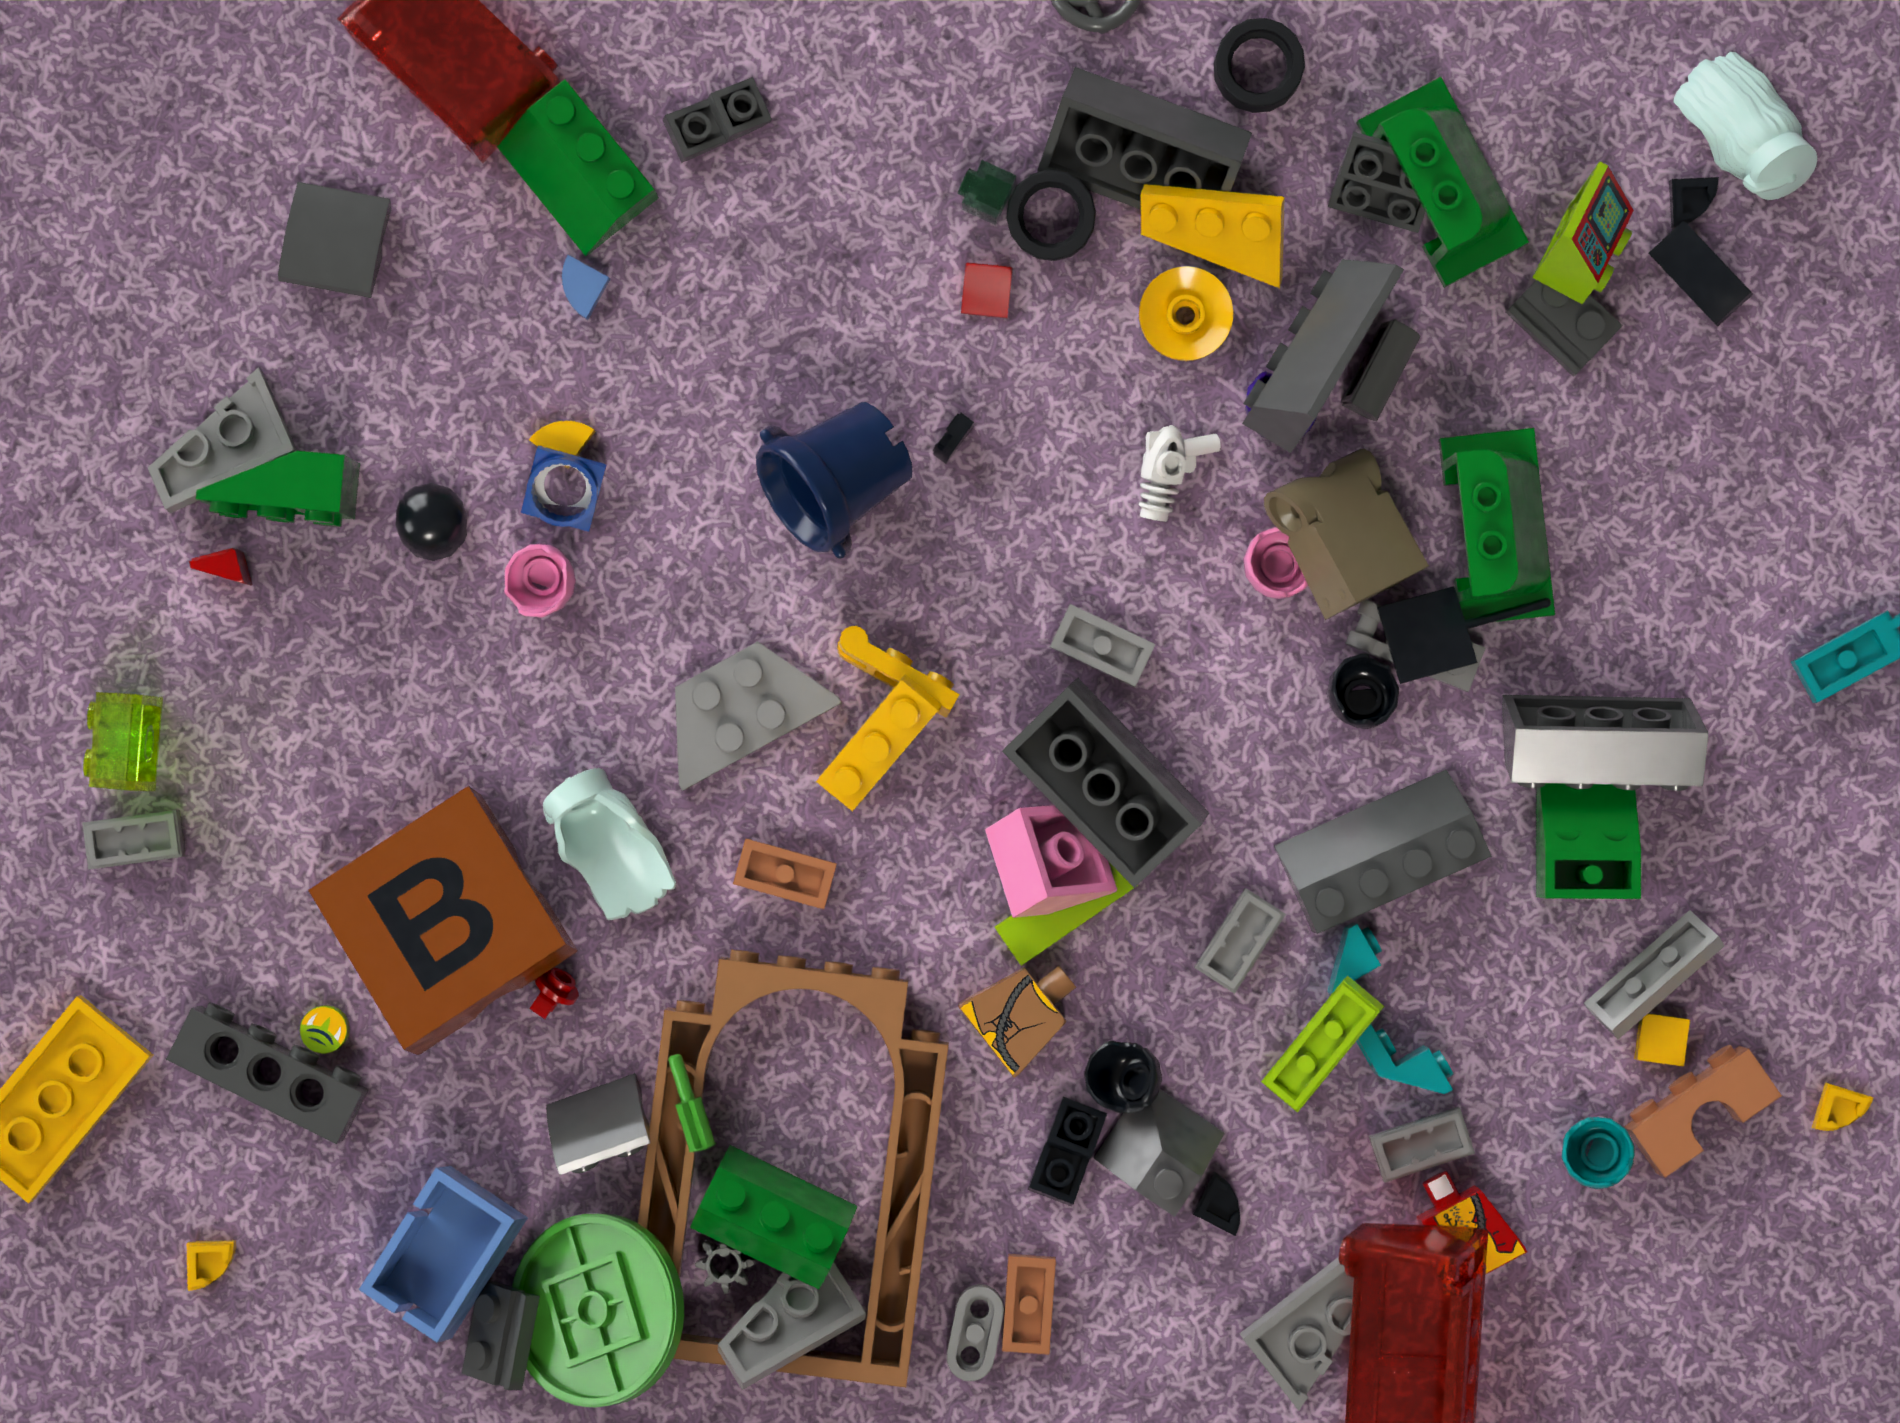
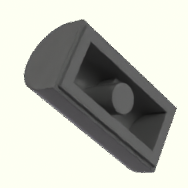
(1380, 369)

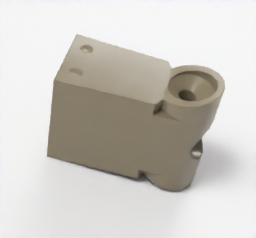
(1345, 532)

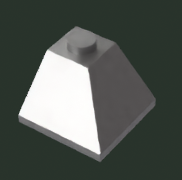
(1161, 1151)

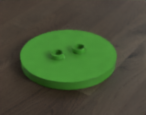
(603, 1311)

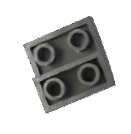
(1375, 185)
(334, 239)
(597, 1125)

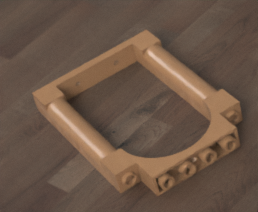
(918, 1092)

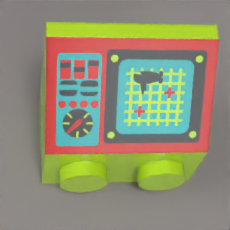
(1587, 238)

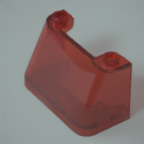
(455, 63)

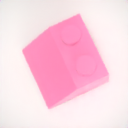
(1046, 862)

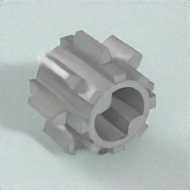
(726, 1276)

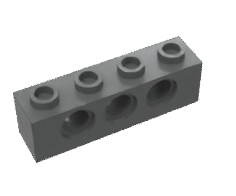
(198, 1052)

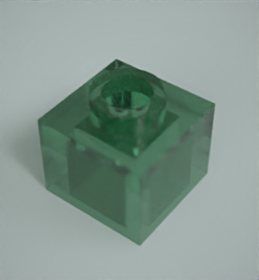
(986, 191)

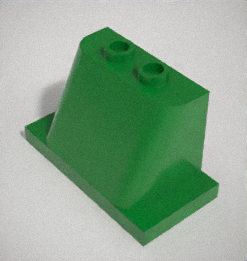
(1449, 180)
(1500, 521)

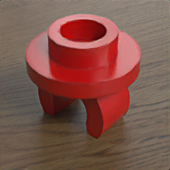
(555, 988)

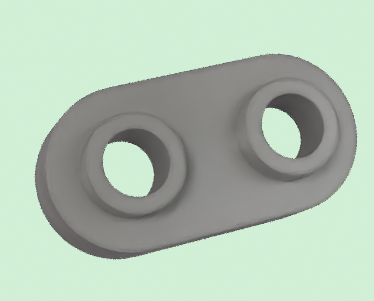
(975, 1331)

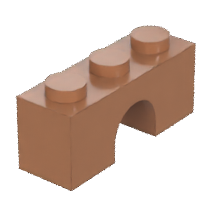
(1665, 1128)

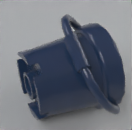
(831, 475)

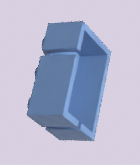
(443, 1255)

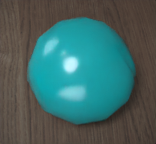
(1608, 1157)

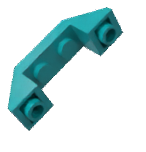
(1420, 1067)

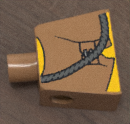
(1018, 1015)

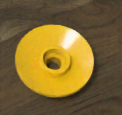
(1190, 289)

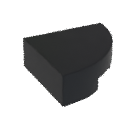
(1690, 198)
(952, 439)
(1219, 1205)

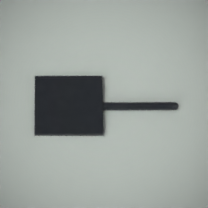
(1431, 634)

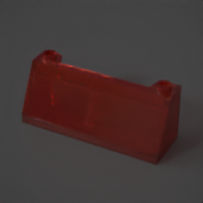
(1414, 1322)

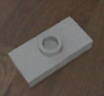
(133, 839)
(1239, 940)
(1421, 1144)

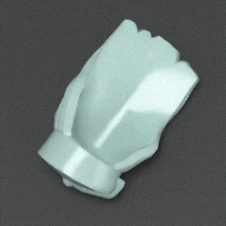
(1747, 126)
(608, 844)

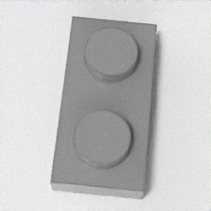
(1102, 645)

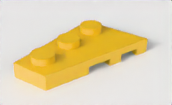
(1219, 226)

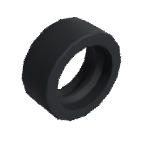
(1271, 31)
(1040, 181)

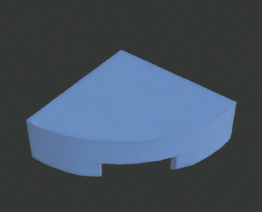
(582, 286)

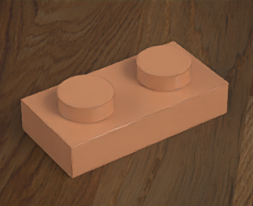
(785, 873)
(1028, 1304)

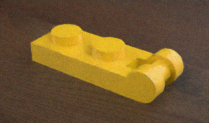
(892, 666)

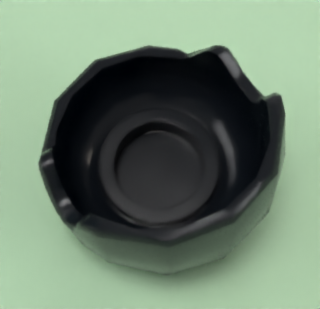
(431, 521)
(1366, 706)
(1123, 1076)

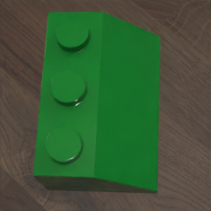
(576, 168)
(774, 1217)

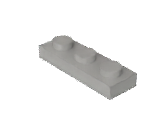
(1654, 974)

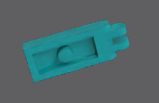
(1849, 656)

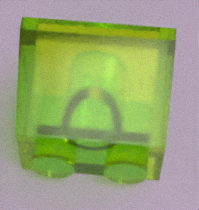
(123, 741)

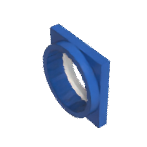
(535, 495)

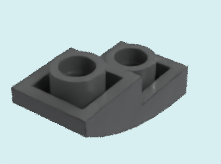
(717, 120)

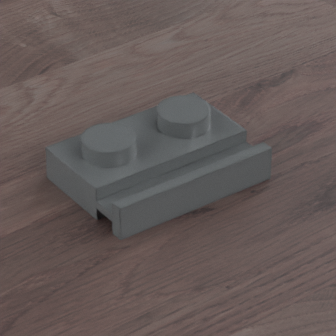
(1563, 326)
(500, 1335)

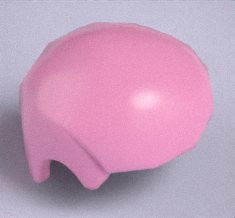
(1272, 565)
(542, 566)

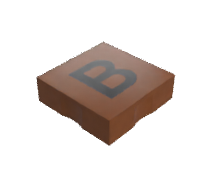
(442, 921)

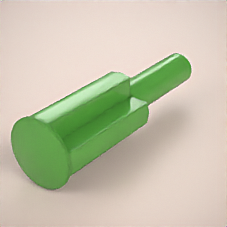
(691, 1109)

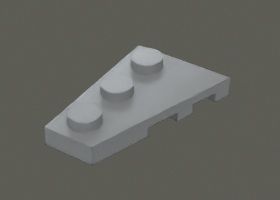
(231, 440)
(788, 1325)
(1304, 1331)

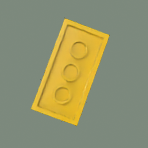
(63, 1094)

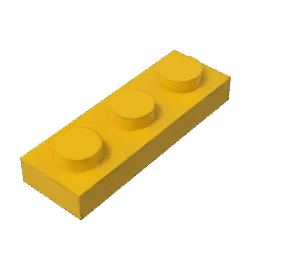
(879, 742)

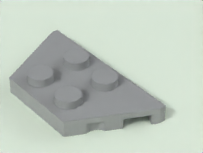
(741, 709)

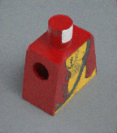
(1474, 1210)

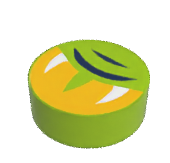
(324, 1029)

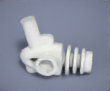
(1164, 465)

